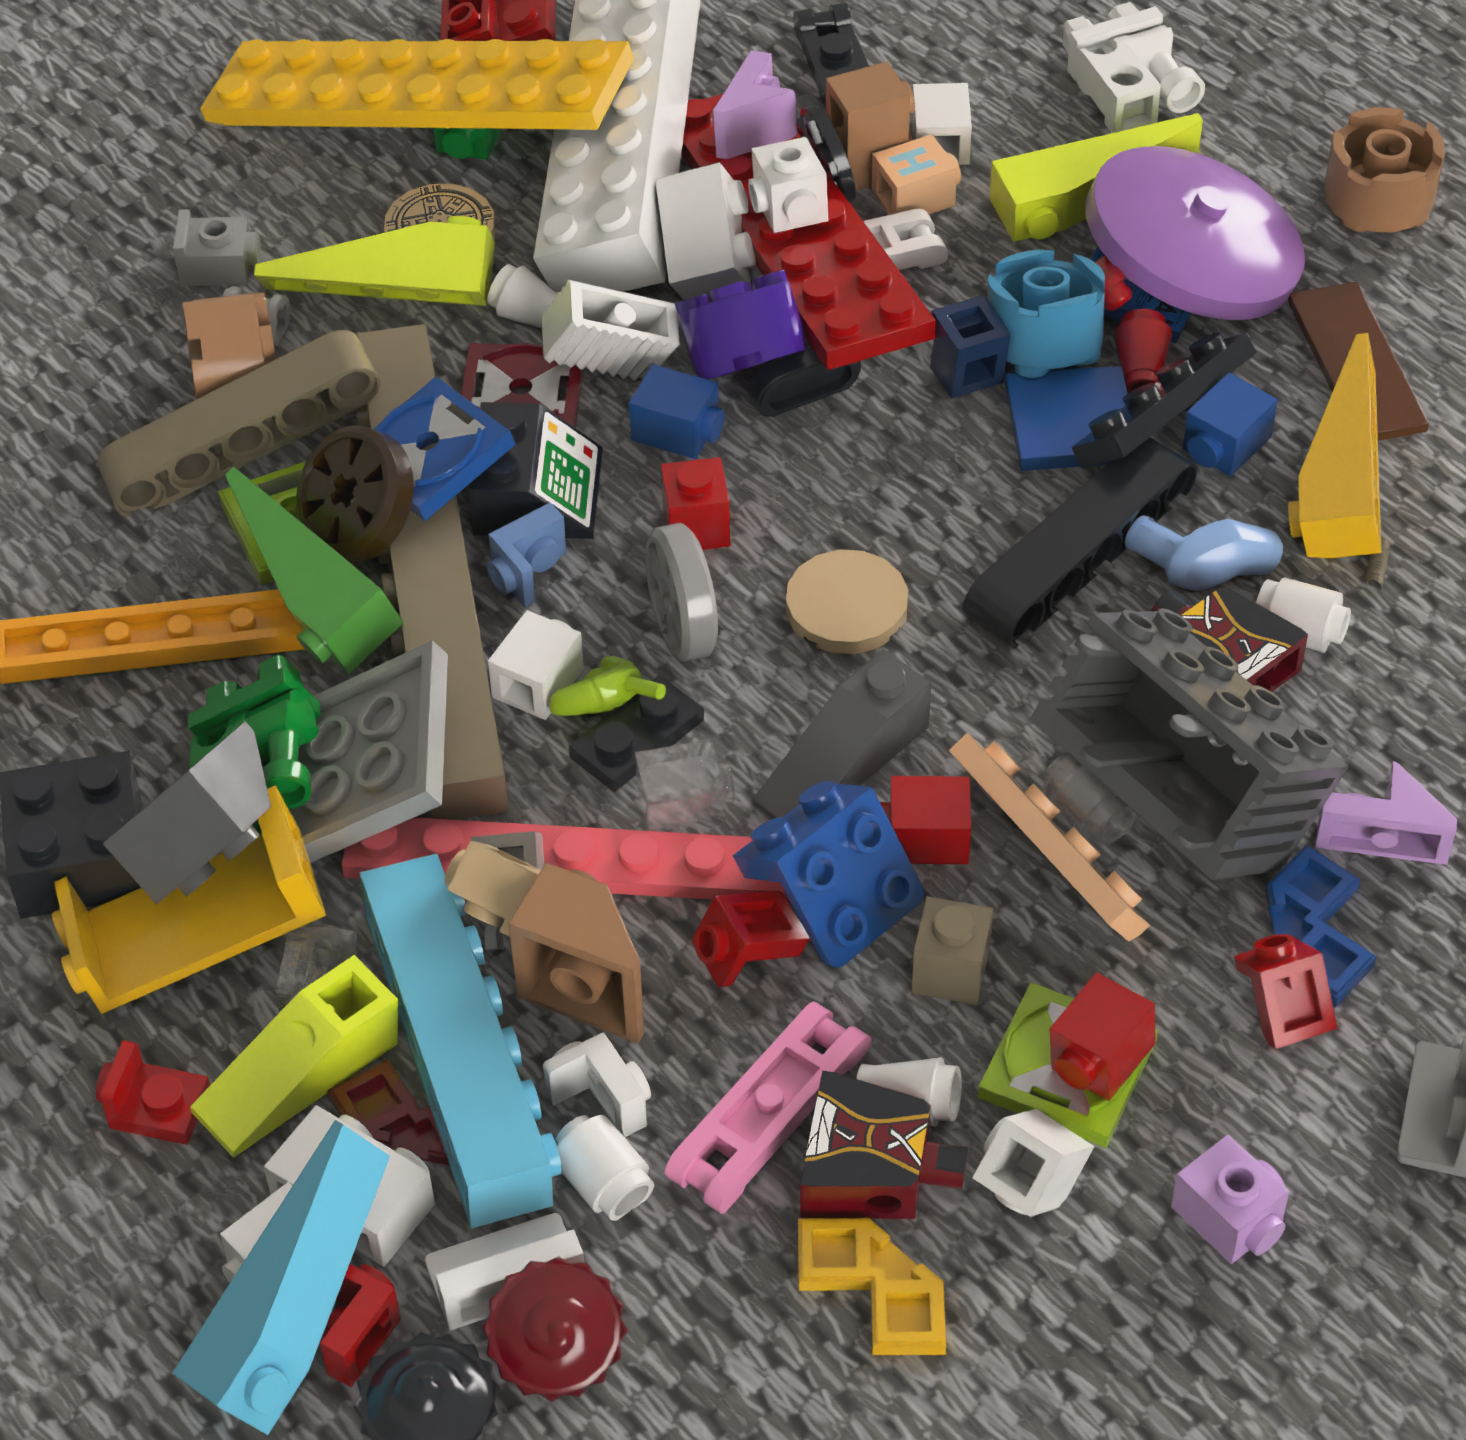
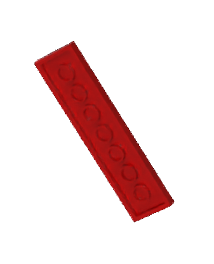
(840, 275)

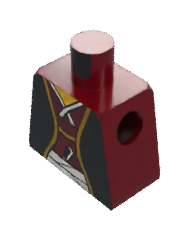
(1258, 640)
(872, 1153)

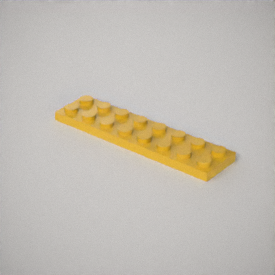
(420, 84)

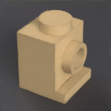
(490, 882)

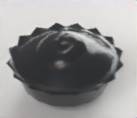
(427, 1391)

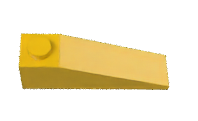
(1341, 470)

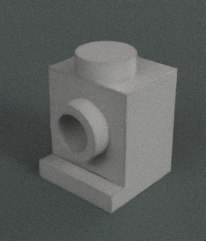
(214, 250)

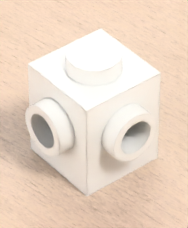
(789, 185)
(1031, 1162)

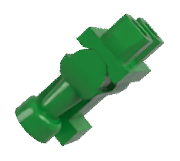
(280, 716)

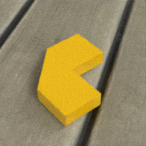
(859, 1256)

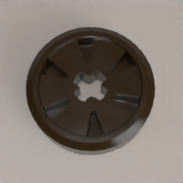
(381, 501)

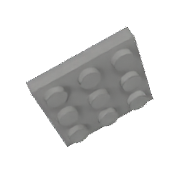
(375, 751)

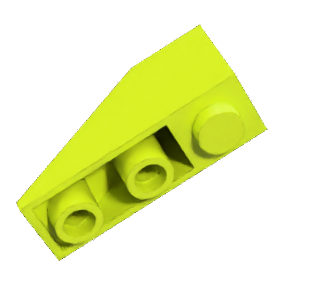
(303, 1052)

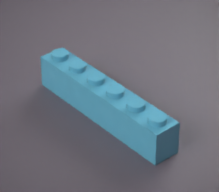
(458, 1042)

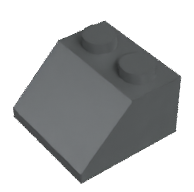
(196, 819)

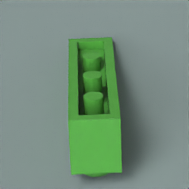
(330, 599)

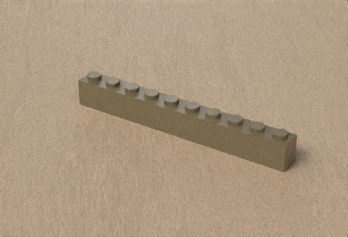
(437, 598)

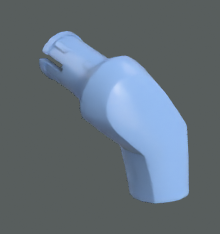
(1207, 554)

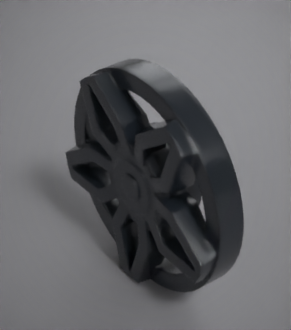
(827, 146)

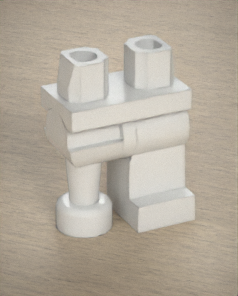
(1129, 66)

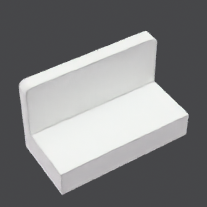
(476, 1269)

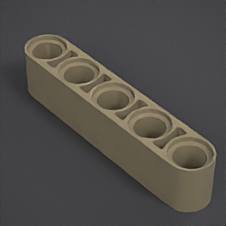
(239, 422)

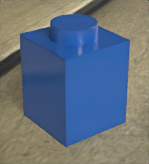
(675, 412)
(1229, 424)

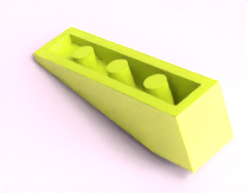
(1050, 186)
(411, 263)

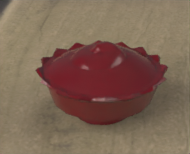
(554, 1328)

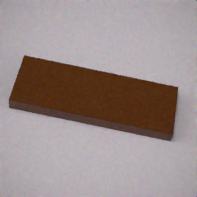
(1330, 322)

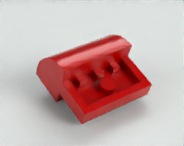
(498, 20)

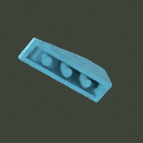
(281, 1298)

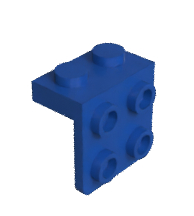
(836, 868)

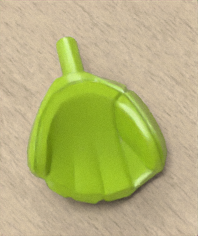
(604, 689)

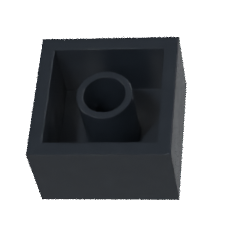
(57, 829)

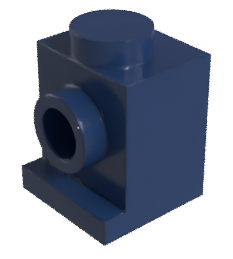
(969, 346)

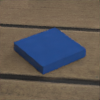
(1055, 411)

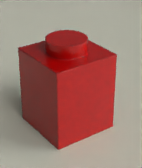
(698, 497)
(931, 817)
(1102, 1037)

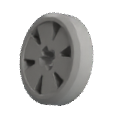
(681, 591)

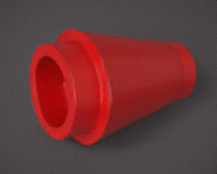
(1142, 346)

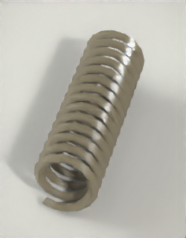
(1384, 560)

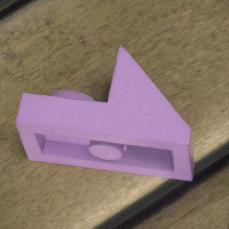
(754, 109)
(1401, 826)

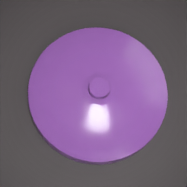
(1195, 233)

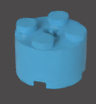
(1049, 310)

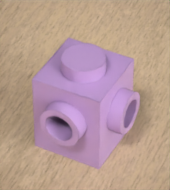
(1232, 1200)

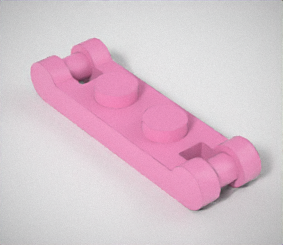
(765, 1106)

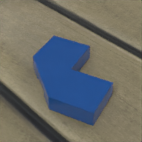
(1302, 903)

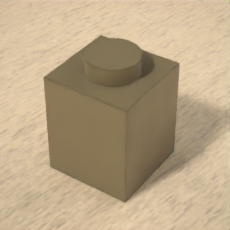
(952, 950)

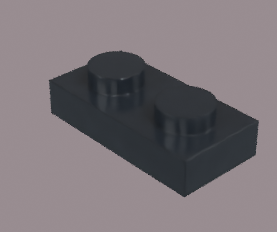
(637, 726)

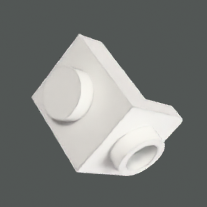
(598, 1066)

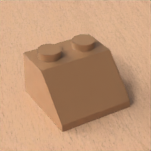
(577, 953)

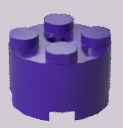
(741, 326)

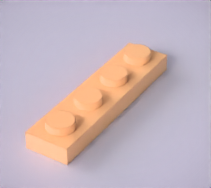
(1069, 852)

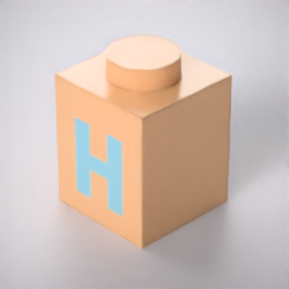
(915, 176)

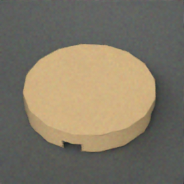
(847, 601)

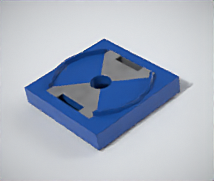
(461, 448)

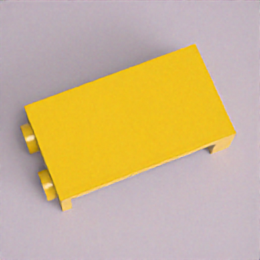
(143, 946)

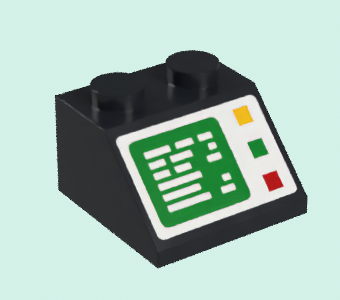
(545, 466)

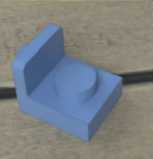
(525, 547)

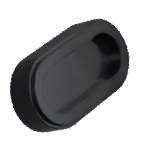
(798, 382)

